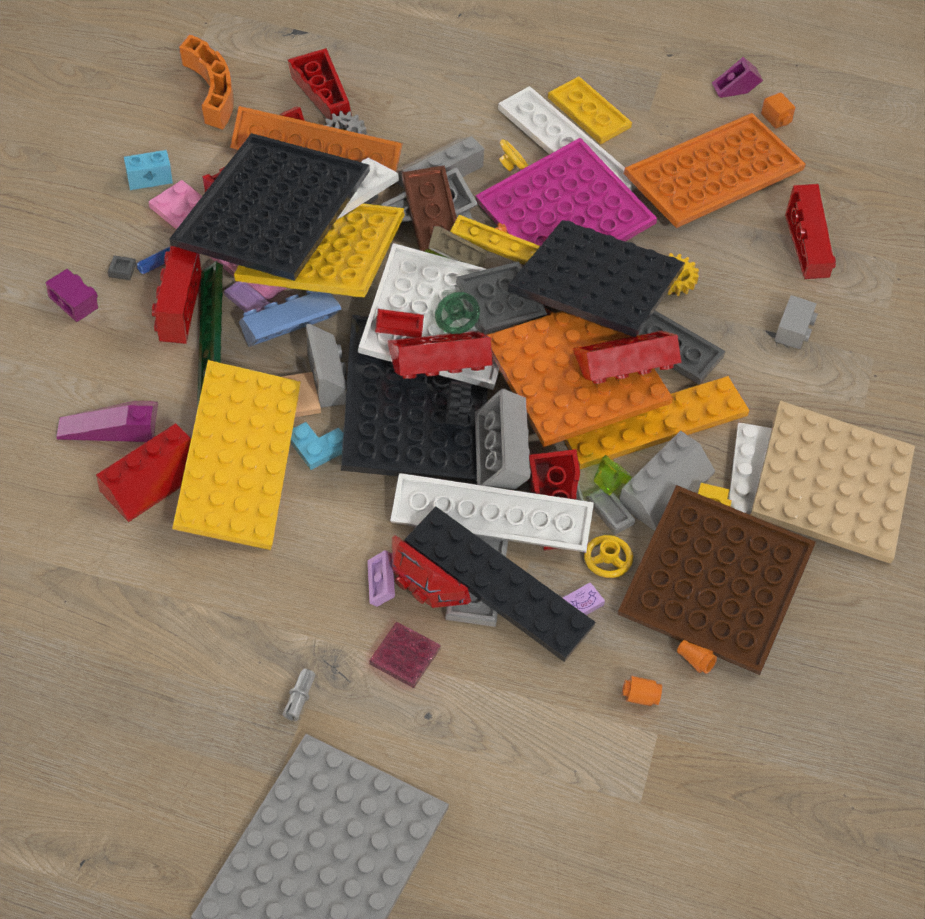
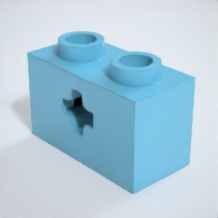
(148, 170)

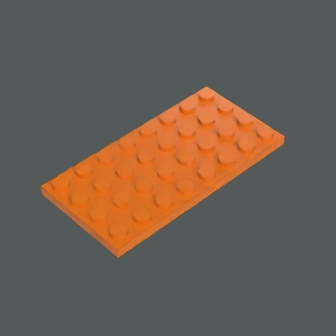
(714, 169)

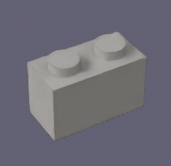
(795, 322)

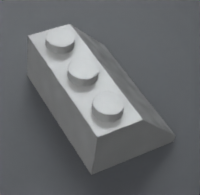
(326, 366)

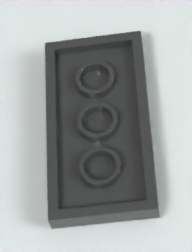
(696, 353)

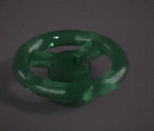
(451, 303)

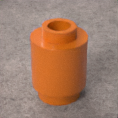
(642, 691)

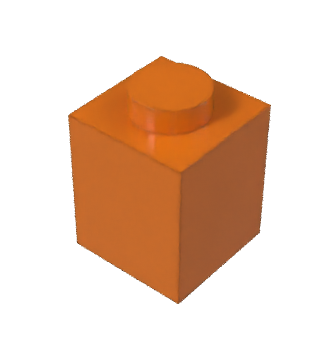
(778, 110)

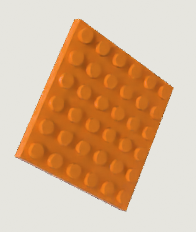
(559, 402)

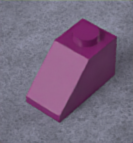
(738, 79)

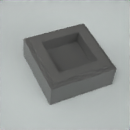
(122, 267)

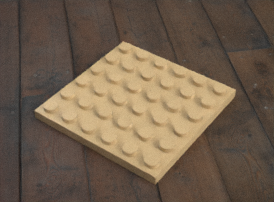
(834, 482)

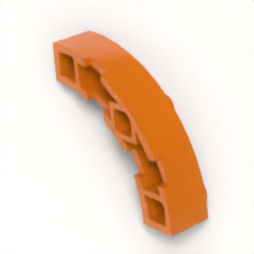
(213, 68)

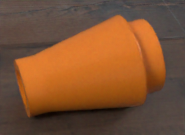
(699, 657)

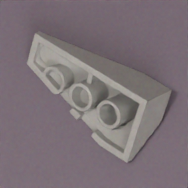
(461, 196)

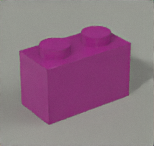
(72, 295)

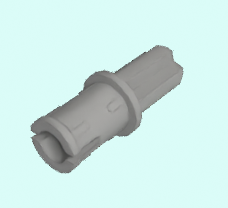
(299, 695)

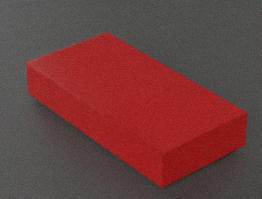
(399, 323)

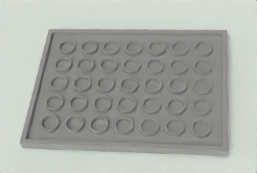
(325, 843)

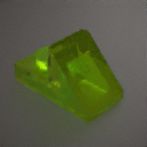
(610, 475)

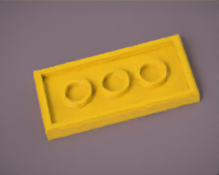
(589, 110)

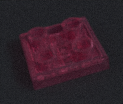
(405, 654)

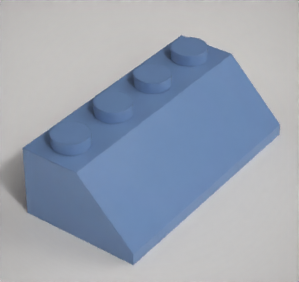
(288, 316)

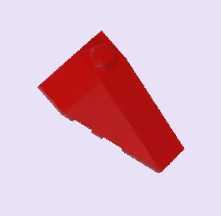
(554, 475)

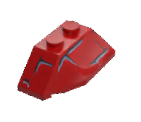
(425, 578)

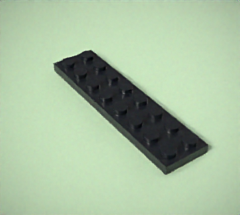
(501, 584)

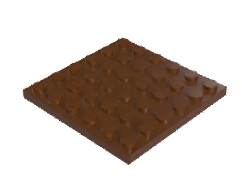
(717, 579)

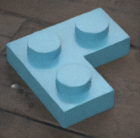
(316, 450)

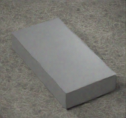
(611, 511)

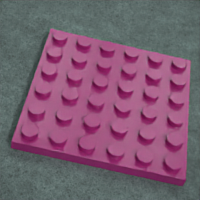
(567, 187)

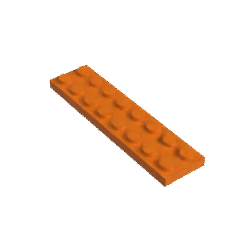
(315, 137)

